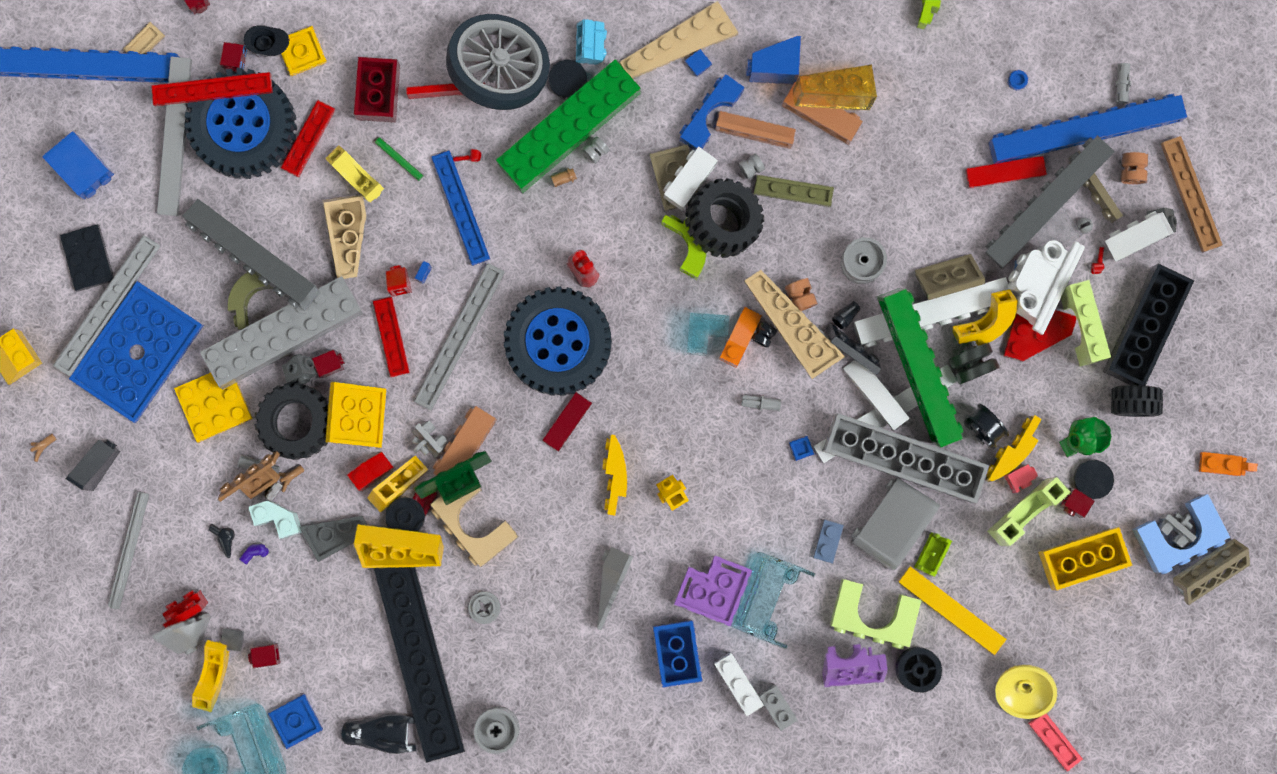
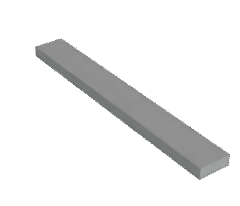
(173, 143)
(106, 305)
(459, 336)

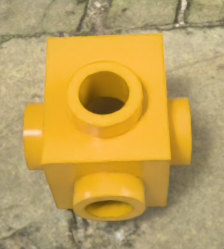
(672, 492)

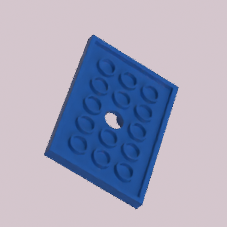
(108, 367)

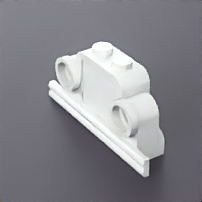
(1042, 280)

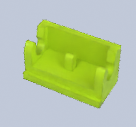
(933, 554)

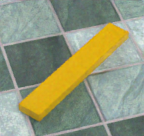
(952, 610)

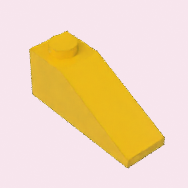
(397, 483)

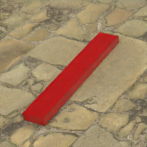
(212, 89)

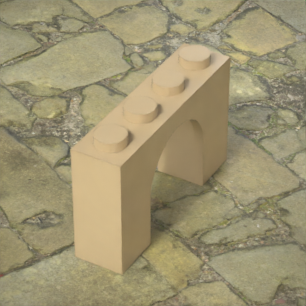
(480, 549)

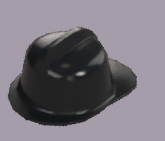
(266, 40)

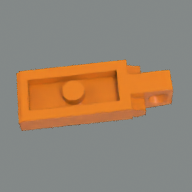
(1225, 464)

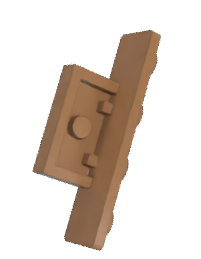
(254, 480)

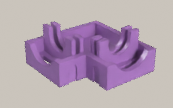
(714, 593)
(856, 669)

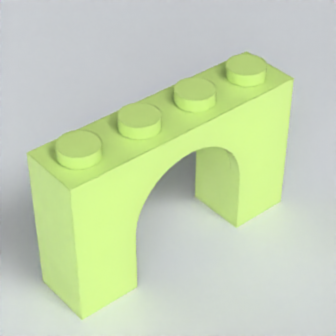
(1093, 341)
(1011, 525)
(899, 629)

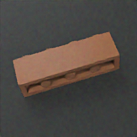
(831, 120)
(467, 440)

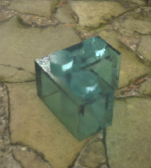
(704, 326)

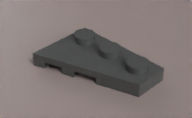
(331, 536)

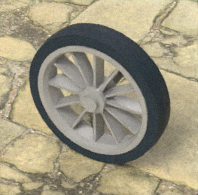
(497, 62)

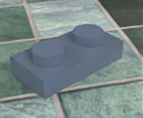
(828, 541)

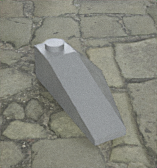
(613, 573)

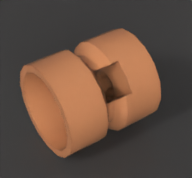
(1134, 161)
(801, 295)

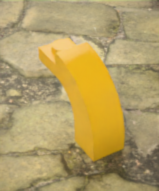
(993, 324)
(212, 676)

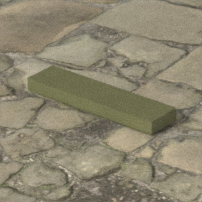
(793, 191)

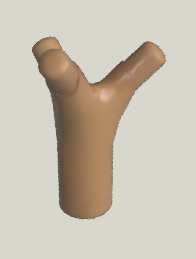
(40, 446)
(289, 476)

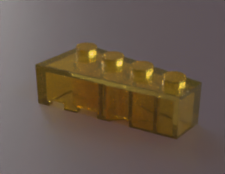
(837, 89)

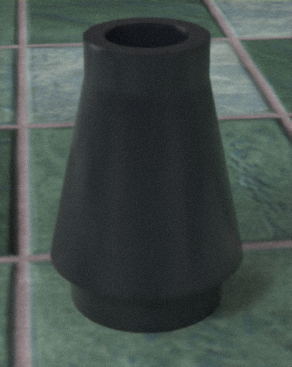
(844, 316)

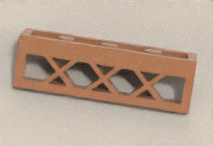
(755, 130)

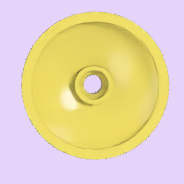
(1023, 700)

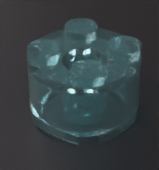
(206, 754)

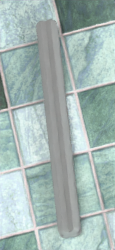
(128, 550)

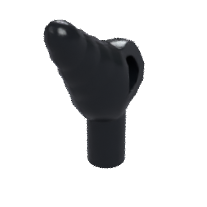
(224, 538)

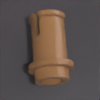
(564, 177)

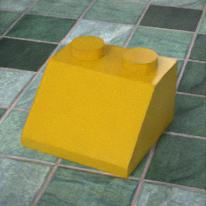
(16, 356)

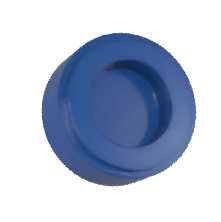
(1017, 80)

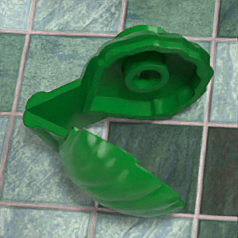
(1087, 437)

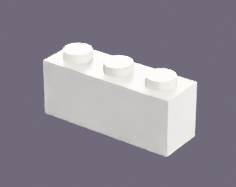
(689, 178)
(1138, 235)
(738, 684)

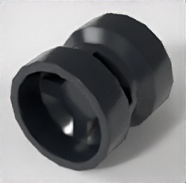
(764, 334)

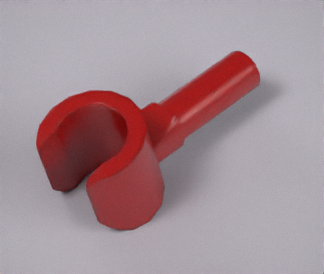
(475, 156)
(1097, 268)

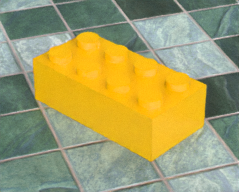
(1085, 558)

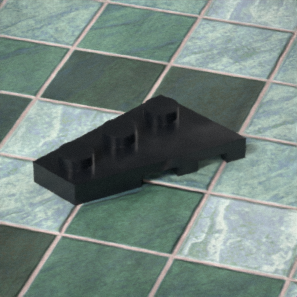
(853, 349)

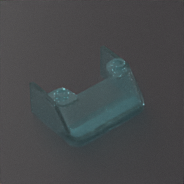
(762, 595)
(252, 739)

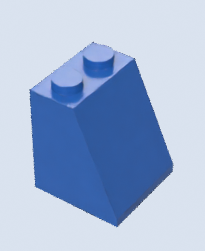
(776, 63)
(78, 165)

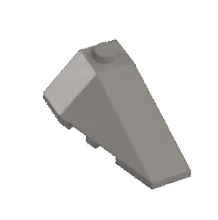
(184, 635)

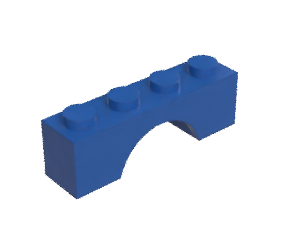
(726, 93)

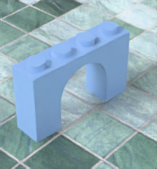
(1209, 533)

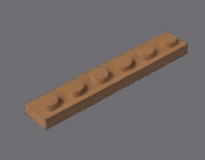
(1191, 194)

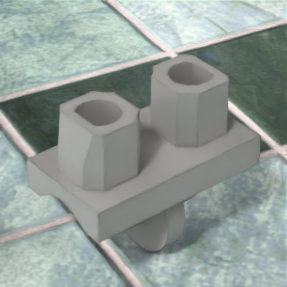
(425, 442)
(1183, 535)

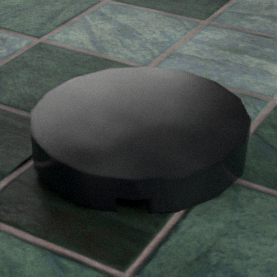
(567, 78)
(1094, 479)
(405, 515)

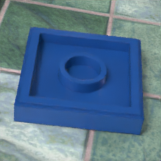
(295, 721)

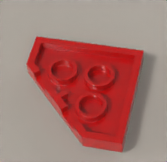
(1026, 342)

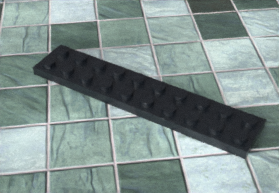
(420, 662)

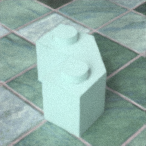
(285, 520)

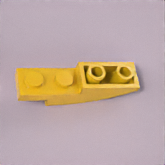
(1008, 457)
(615, 466)

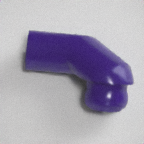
(254, 550)

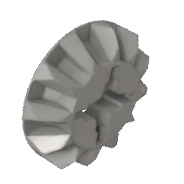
(483, 617)

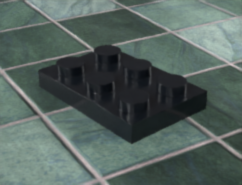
(87, 257)

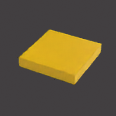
(303, 52)

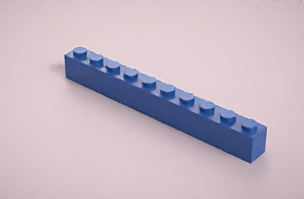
(85, 65)
(1078, 130)

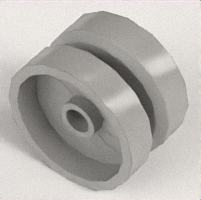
(863, 272)
(488, 738)

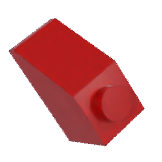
(398, 281)
(370, 471)

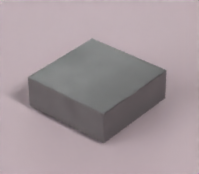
(232, 639)

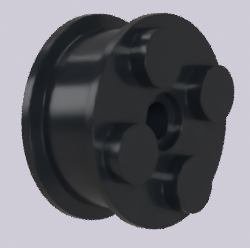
(986, 426)
(930, 669)

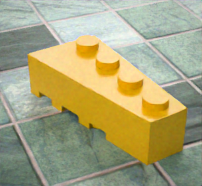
(397, 548)

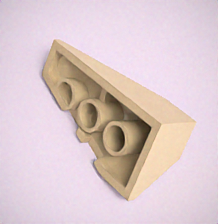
(345, 228)

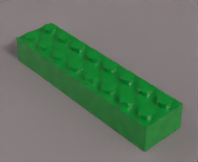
(568, 126)
(920, 367)

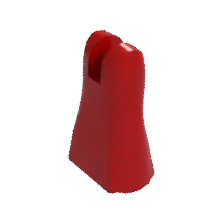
(583, 269)

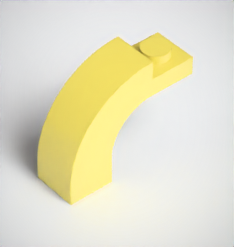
(354, 174)

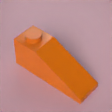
(740, 337)

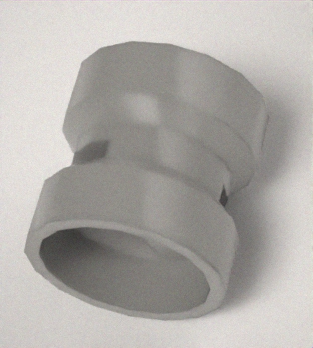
(596, 149)
(751, 166)

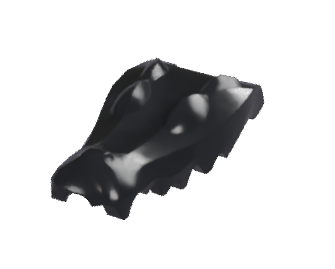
(383, 733)

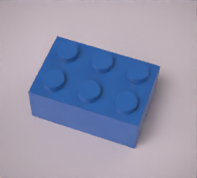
(677, 653)

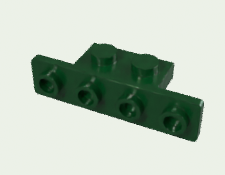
(455, 481)

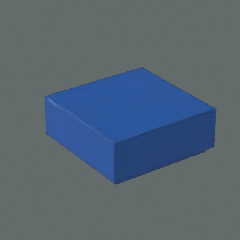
(698, 63)
(423, 272)
(801, 448)

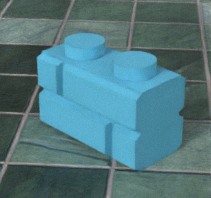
(590, 42)

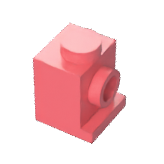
(1021, 478)

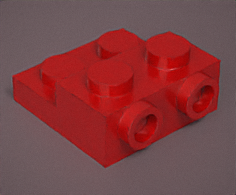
(181, 611)

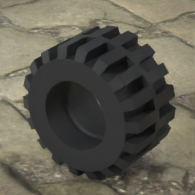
(1137, 401)

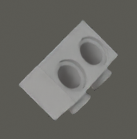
(777, 707)

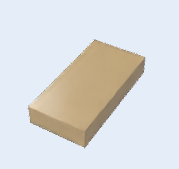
(145, 39)

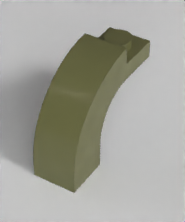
(240, 296)

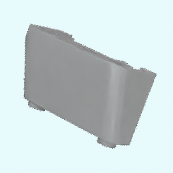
(895, 524)

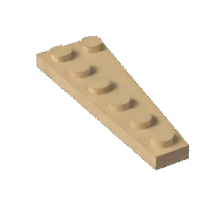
(696, 33)
(802, 337)

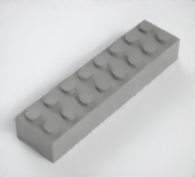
(280, 334)
(905, 458)

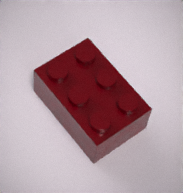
(377, 89)

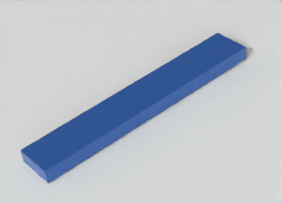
(460, 208)

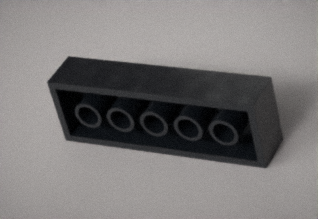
(1148, 325)

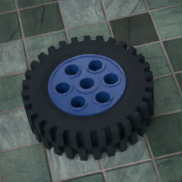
(236, 157)
(582, 365)

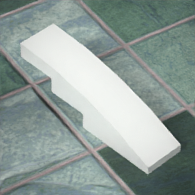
(876, 394)

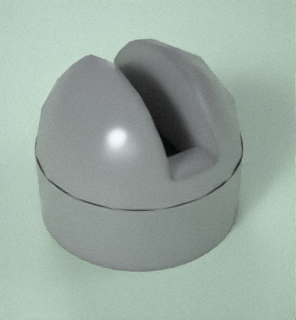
(1086, 229)

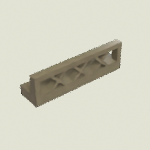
(1212, 567)

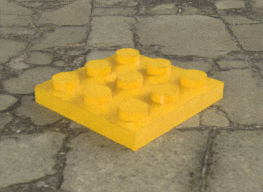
(211, 408)
(355, 415)

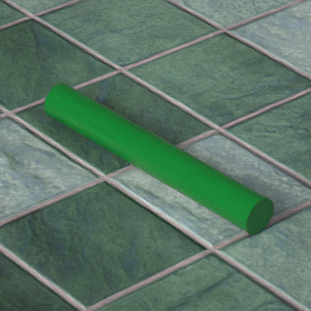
(399, 159)

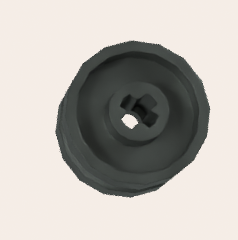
(973, 362)

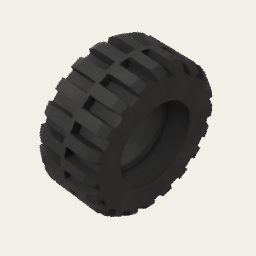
(708, 233)
(269, 413)

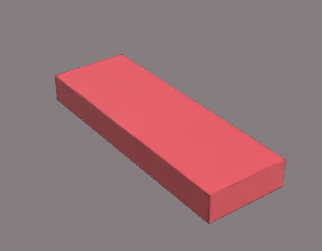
(1055, 741)

